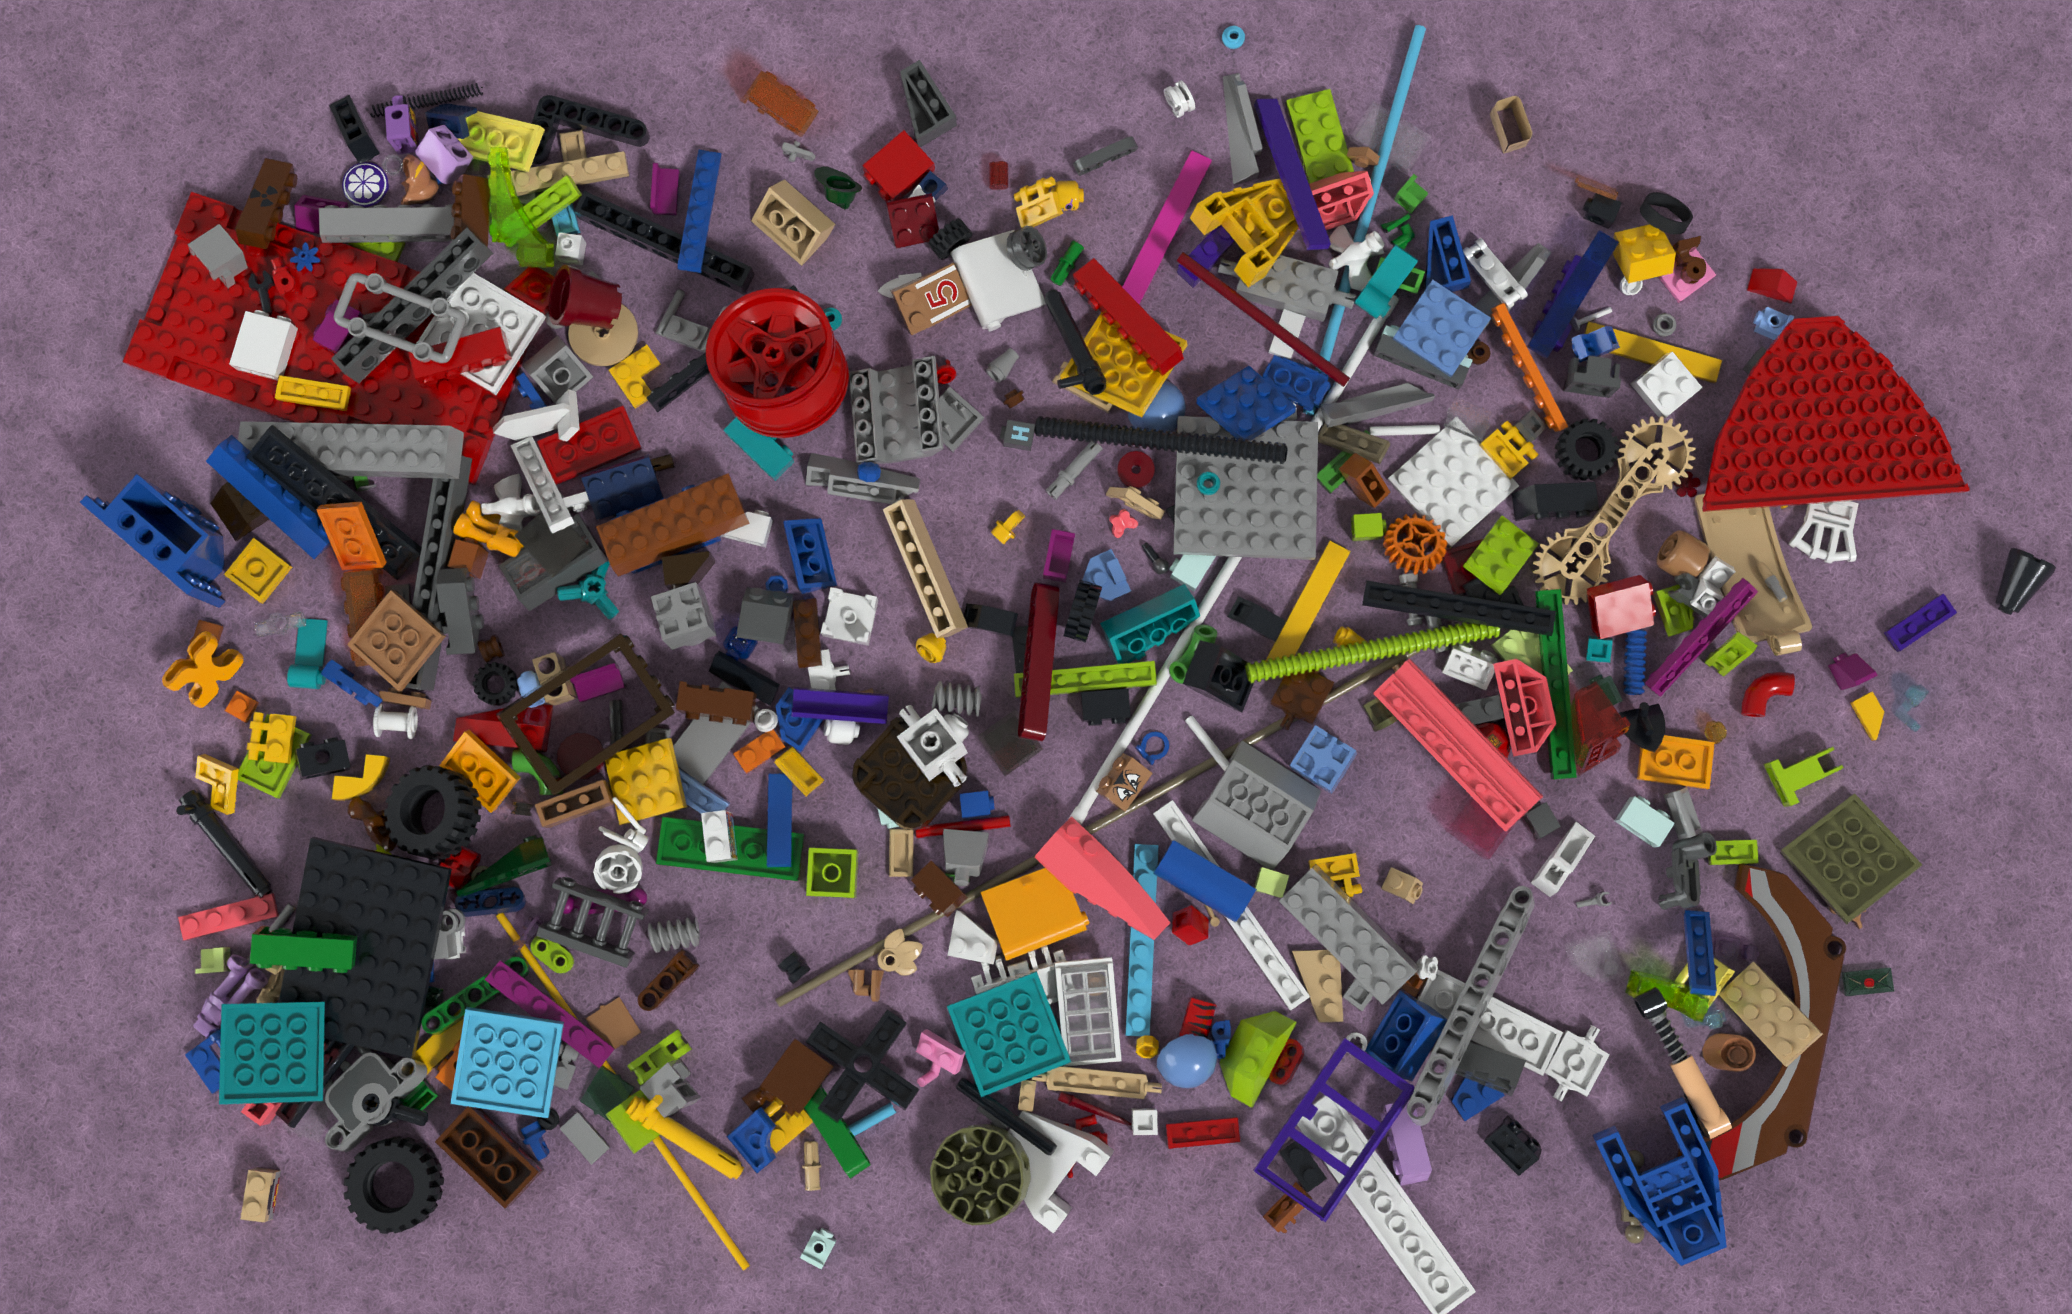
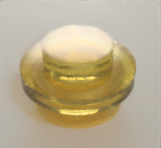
(1715, 731)

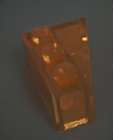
(780, 103)

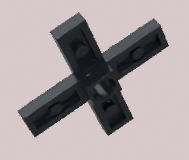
(852, 1081)

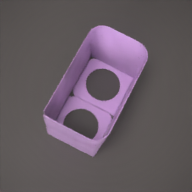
(443, 154)

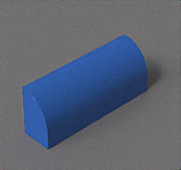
(1204, 881)

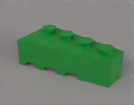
(302, 950)

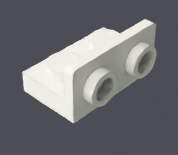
(1470, 665)

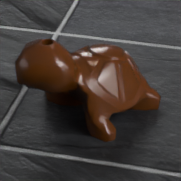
(373, 822)

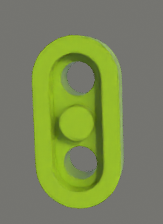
(551, 955)

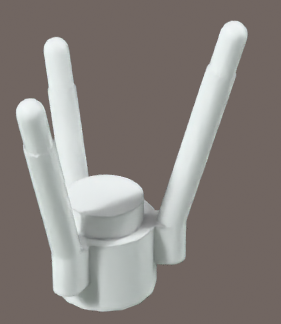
(633, 838)

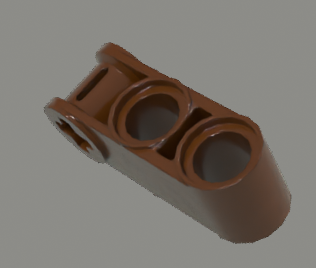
(677, 972)

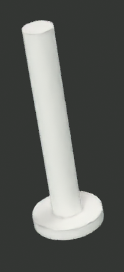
(1576, 323)

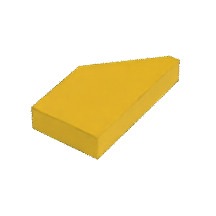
(1869, 713)

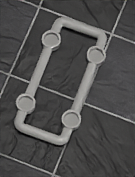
(377, 284)

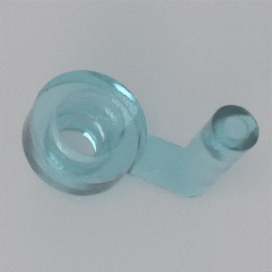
(1914, 696)
(1712, 1020)

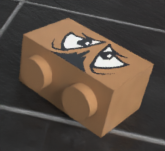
(1123, 782)

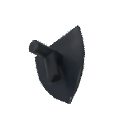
(1646, 726)

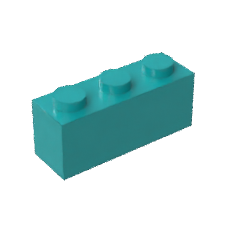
(761, 449)

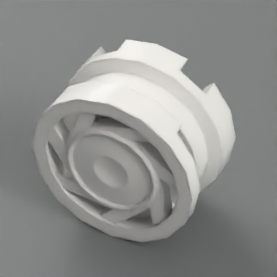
(1179, 98)

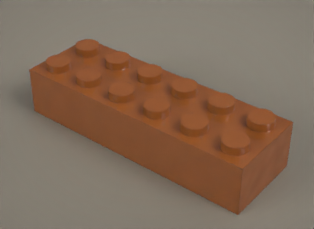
(672, 525)

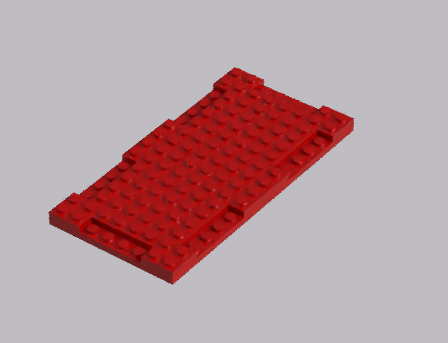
(198, 319)

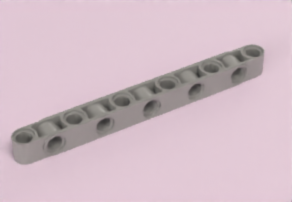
(1471, 1005)

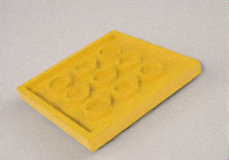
(1128, 377)

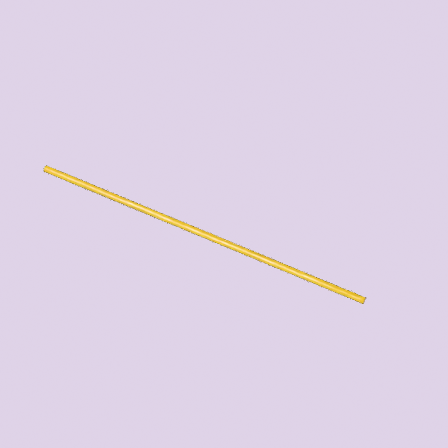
(657, 1141)

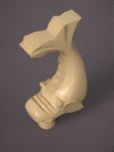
(272, 990)

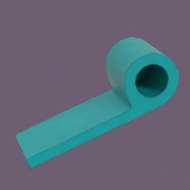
(1385, 282)
(309, 656)

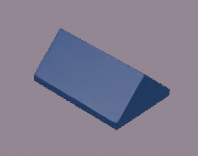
(810, 554)

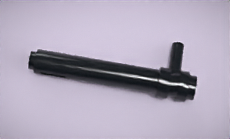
(1087, 368)
(203, 816)

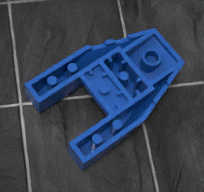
(1675, 1199)

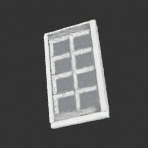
(1088, 1010)

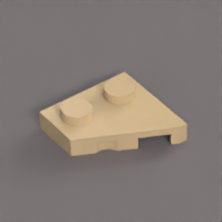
(1134, 500)

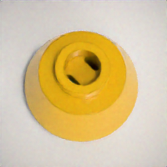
(931, 648)

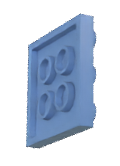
(1441, 328)

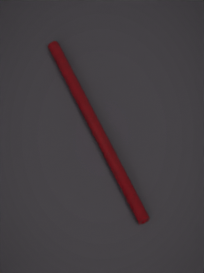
(1263, 319)

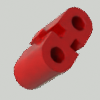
(462, 867)

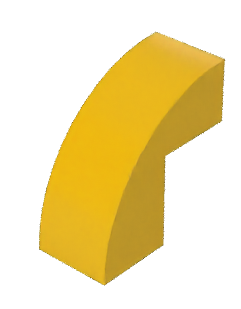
(349, 787)

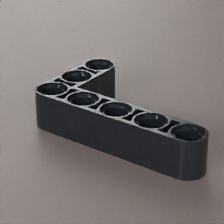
(581, 122)

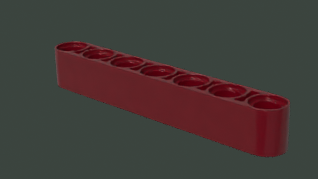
(1038, 662)

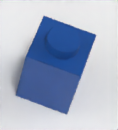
(976, 804)

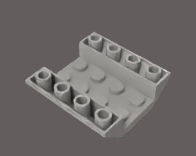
(896, 412)
(1258, 806)

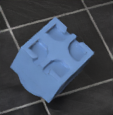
(1323, 759)

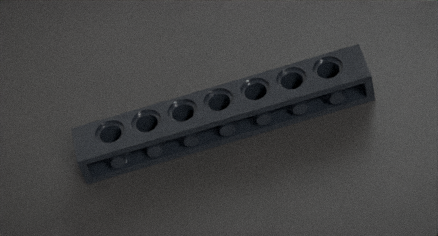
(660, 240)

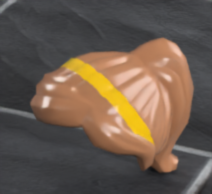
(418, 182)

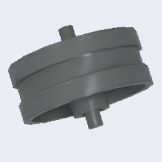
(1026, 248)

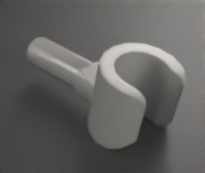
(1593, 901)

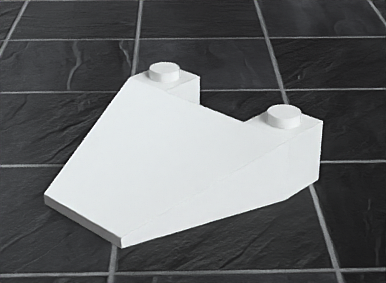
(1049, 1170)

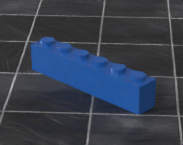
(269, 497)

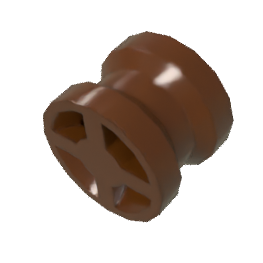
(491, 648)

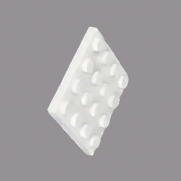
(485, 309)
(1452, 483)

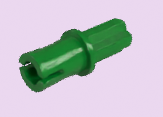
(1066, 263)

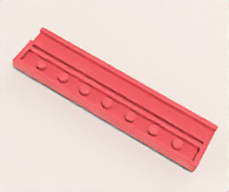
(1458, 745)

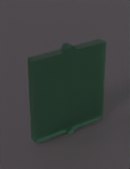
(606, 1092)

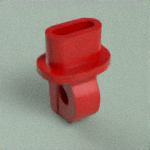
(279, 273)

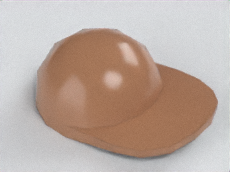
(1729, 1052)

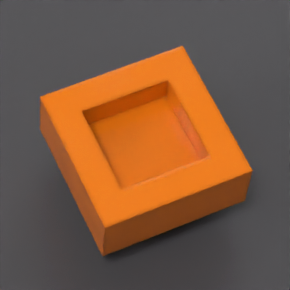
(241, 706)

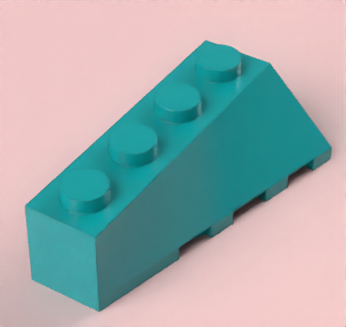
(1149, 624)

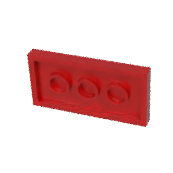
(592, 446)

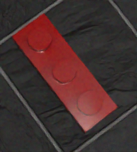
(1202, 1132)

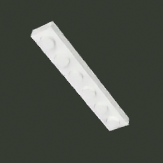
(542, 484)

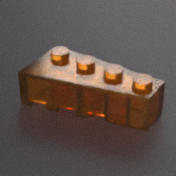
(362, 598)

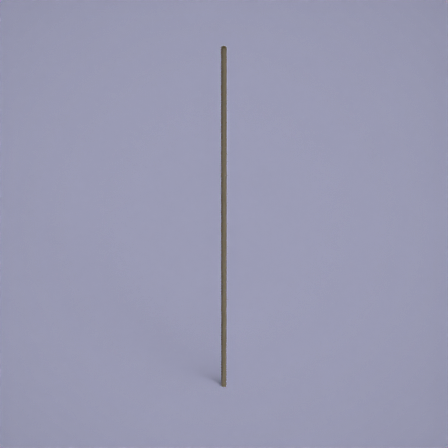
(1092, 828)

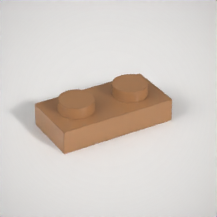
(396, 697)

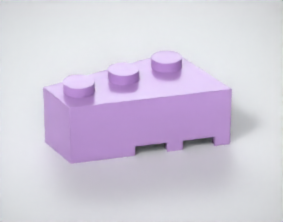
(1408, 1148)

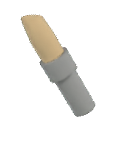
(1772, 582)

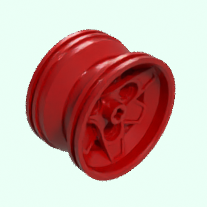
(769, 323)

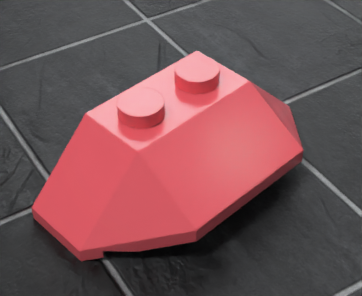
(1342, 197)
(1525, 705)

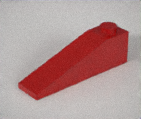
(533, 722)

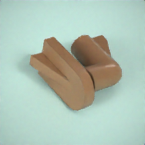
(860, 989)

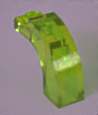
(1675, 993)

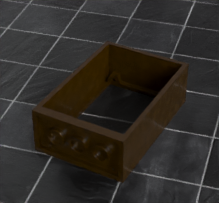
(617, 643)

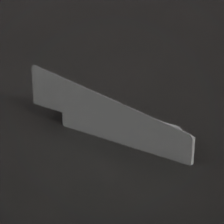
(1374, 404)
(842, 480)

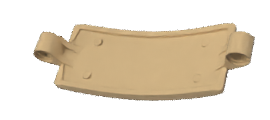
(1743, 541)

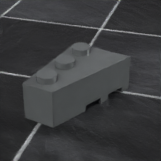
(460, 610)
(1490, 1068)

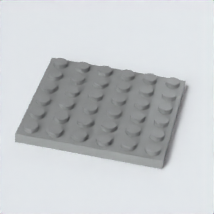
(1259, 505)

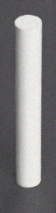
(1404, 430)
(1207, 742)

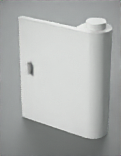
(995, 282)

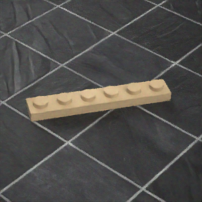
(581, 171)

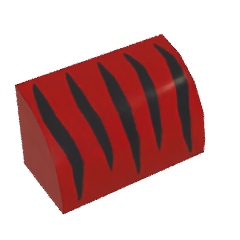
(1198, 1018)

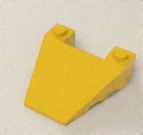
(1256, 219)

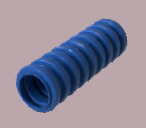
(1635, 662)

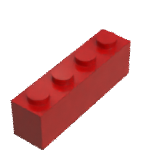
(470, 355)

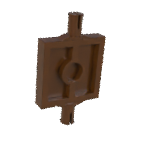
(1302, 696)

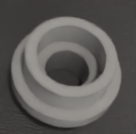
(1664, 318)

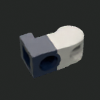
(930, 184)

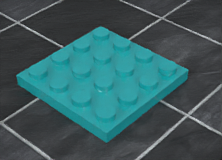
(1009, 1033)
(271, 1053)

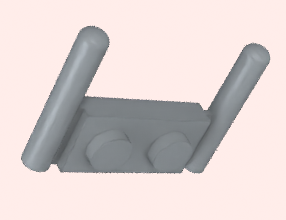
(682, 330)

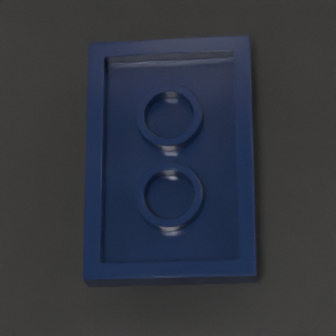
(622, 487)

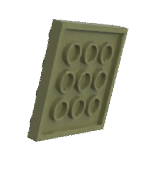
(1851, 858)

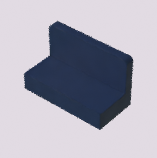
(452, 117)

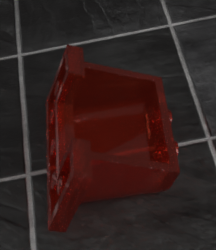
(1595, 727)

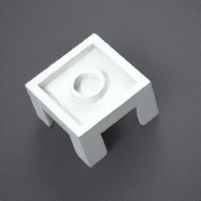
(849, 617)

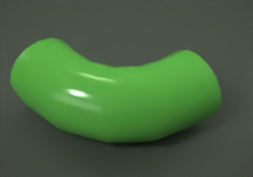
(1180, 667)
(521, 764)

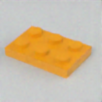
(1678, 763)
(483, 768)

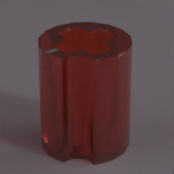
(998, 175)

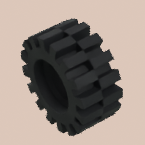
(949, 238)
(485, 674)

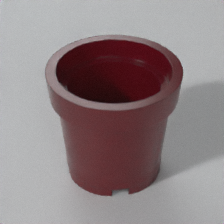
(583, 299)

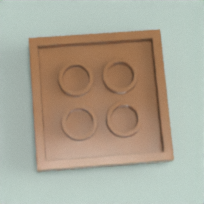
(396, 640)

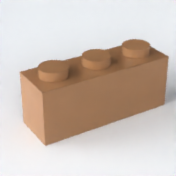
(574, 804)

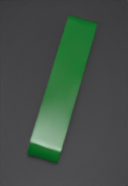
(464, 1000)
(838, 1137)

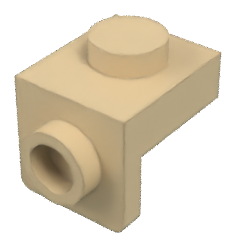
(1402, 885)

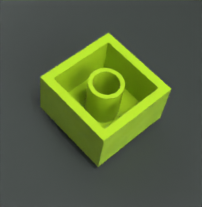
(832, 872)

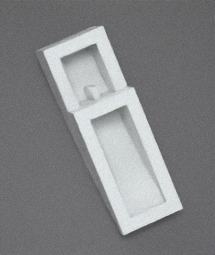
(1563, 859)

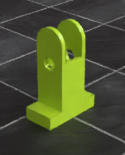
(1797, 775)

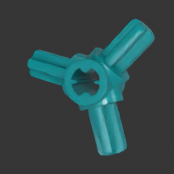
(597, 598)

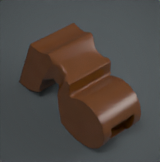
(1692, 267)

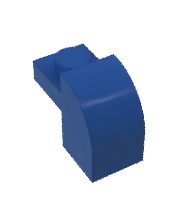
(1595, 343)

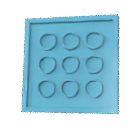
(507, 1062)

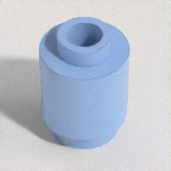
(528, 681)

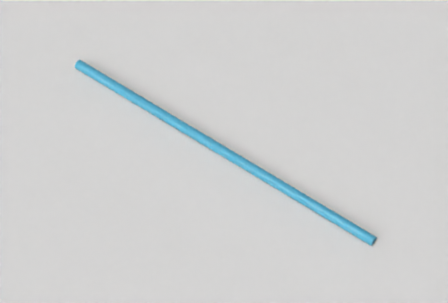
(1376, 180)

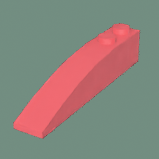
(1096, 874)

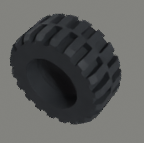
(406, 808)
(362, 1193)

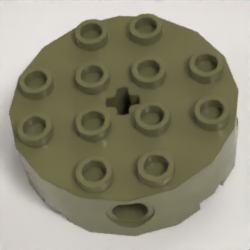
(986, 1197)

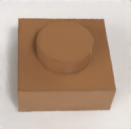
(1363, 156)

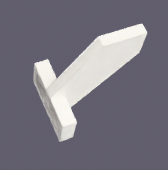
(541, 420)

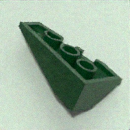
(520, 861)

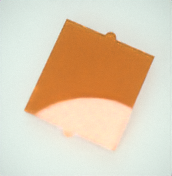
(1596, 187)

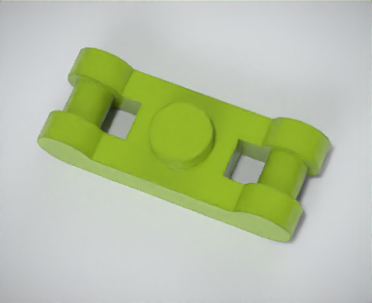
(659, 1056)

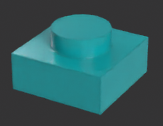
(1599, 649)

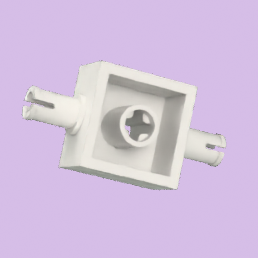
(942, 755)

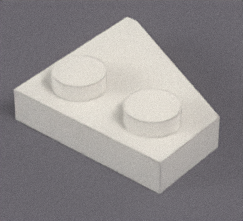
(971, 941)

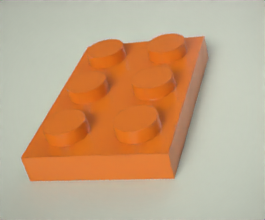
(351, 536)

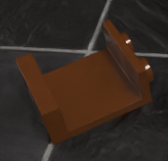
(795, 1078)

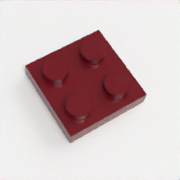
(913, 220)

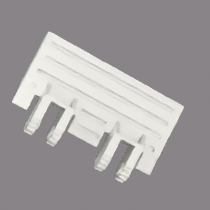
(1045, 971)

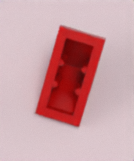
(1773, 284)

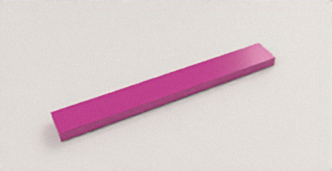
(1166, 225)

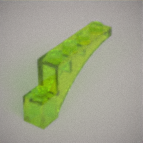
(510, 220)

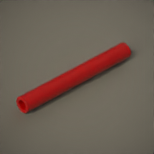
(967, 825)

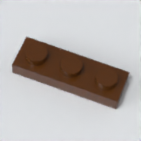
(807, 633)

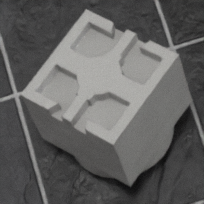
(684, 616)

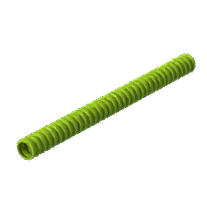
(1370, 650)

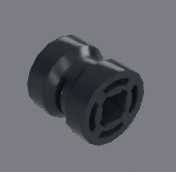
(794, 967)

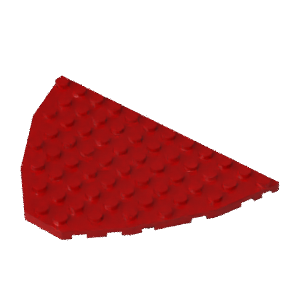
(1827, 426)

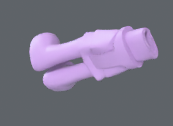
(210, 1017)

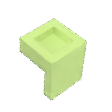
(1271, 882)
(214, 960)

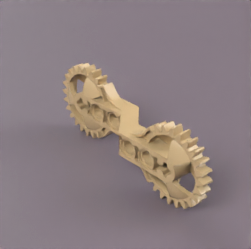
(1615, 507)

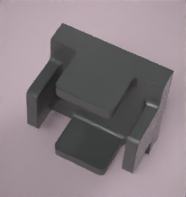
(1595, 379)

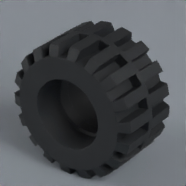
(1573, 462)

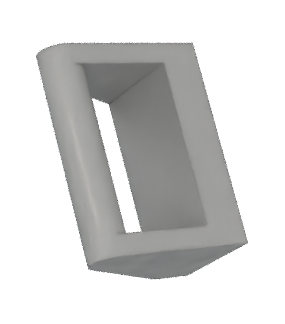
(1683, 813)

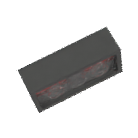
(535, 585)

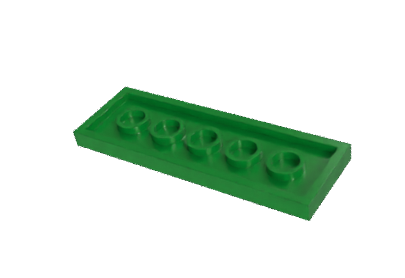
(684, 846)

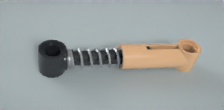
(1710, 1116)

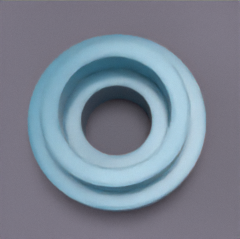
(1233, 43)

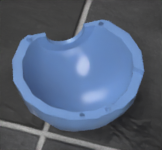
(1163, 410)
(1187, 1061)

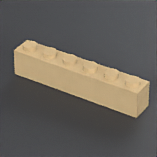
(925, 568)

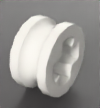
(1363, 1041)

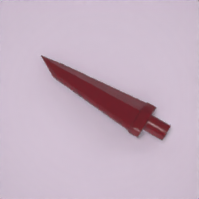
(1074, 1101)

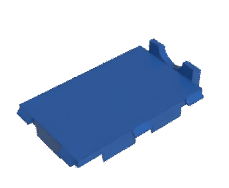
(1297, 382)

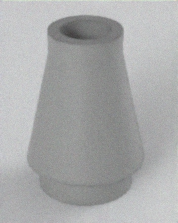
(1002, 365)

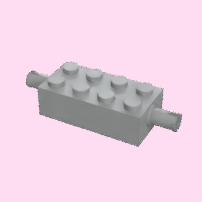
(1294, 287)

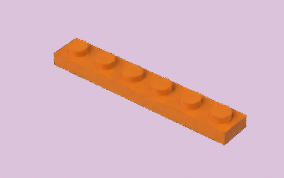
(1523, 359)

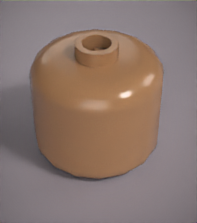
(1683, 554)

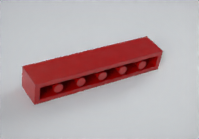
(1128, 317)

